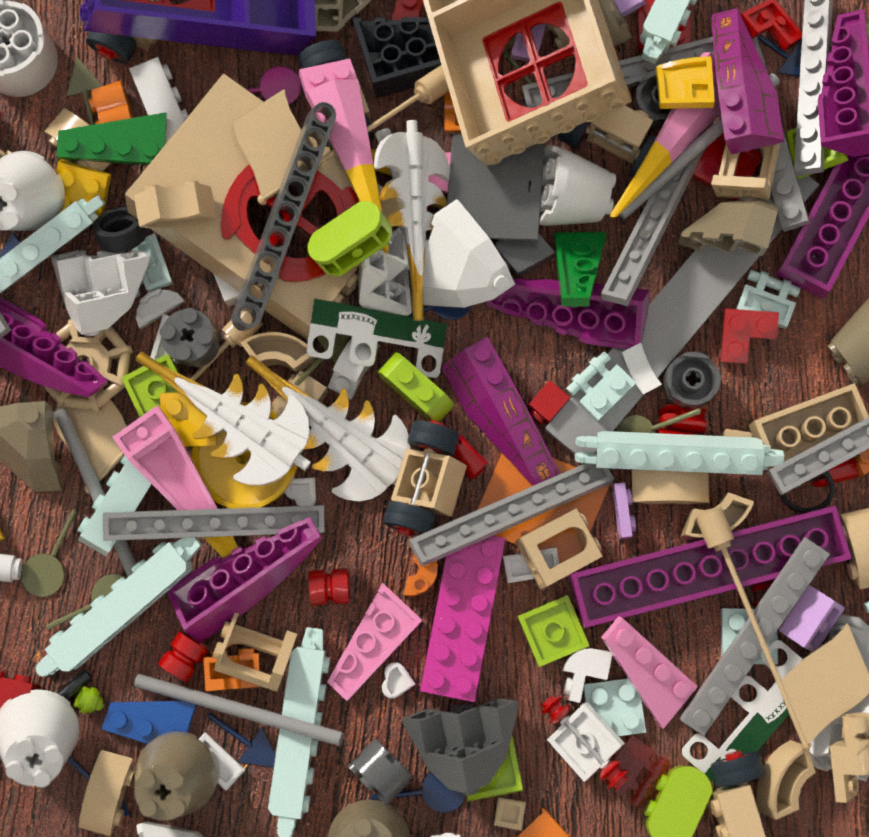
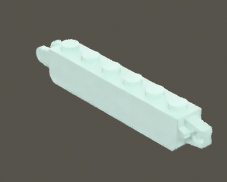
(662, 27)
(47, 240)
(678, 452)
(120, 607)
(294, 751)

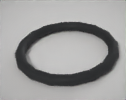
(806, 510)

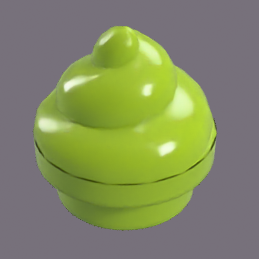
(89, 700)

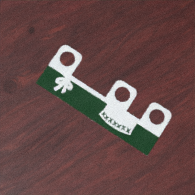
(373, 326)
(764, 717)

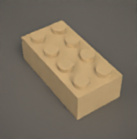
(810, 422)

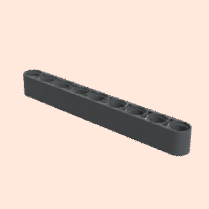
(293, 206)

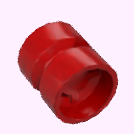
(329, 586)
(184, 654)

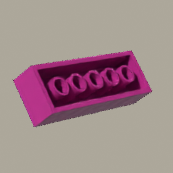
(462, 620)

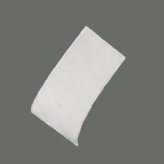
(640, 369)

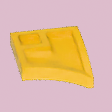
(686, 83)
(185, 418)

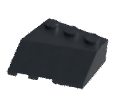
(396, 52)

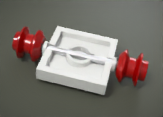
(585, 741)

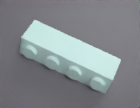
(123, 496)

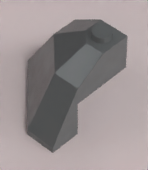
(464, 744)

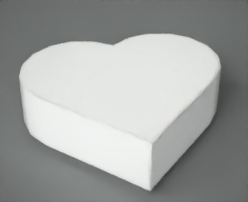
(302, 491)
(396, 681)

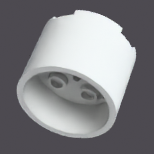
(31, 55)

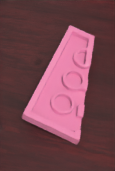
(375, 639)
(649, 671)

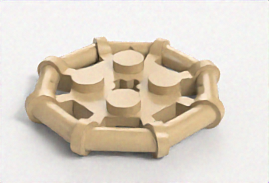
(99, 359)

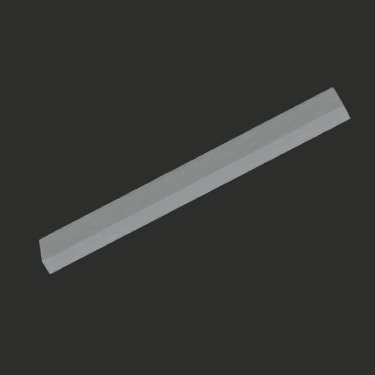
(670, 325)

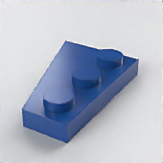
(148, 719)

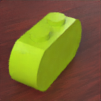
(350, 238)
(415, 388)
(678, 803)

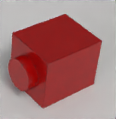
(547, 403)

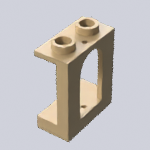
(746, 187)
(537, 565)
(239, 635)

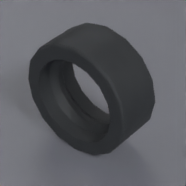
(118, 241)

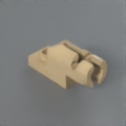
(850, 755)

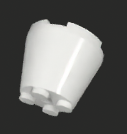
(573, 189)
(28, 191)
(37, 736)

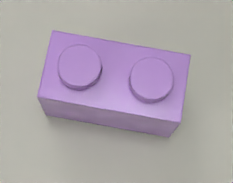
(811, 619)

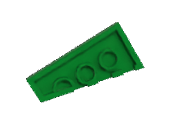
(118, 141)
(577, 265)

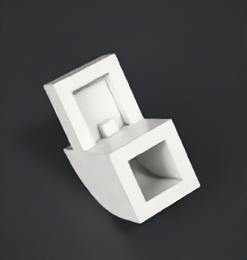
(347, 374)
(584, 663)

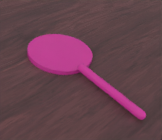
(277, 80)

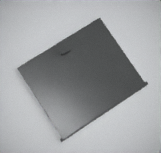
(501, 193)

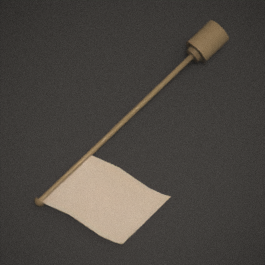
(271, 133)
(99, 427)
(821, 683)

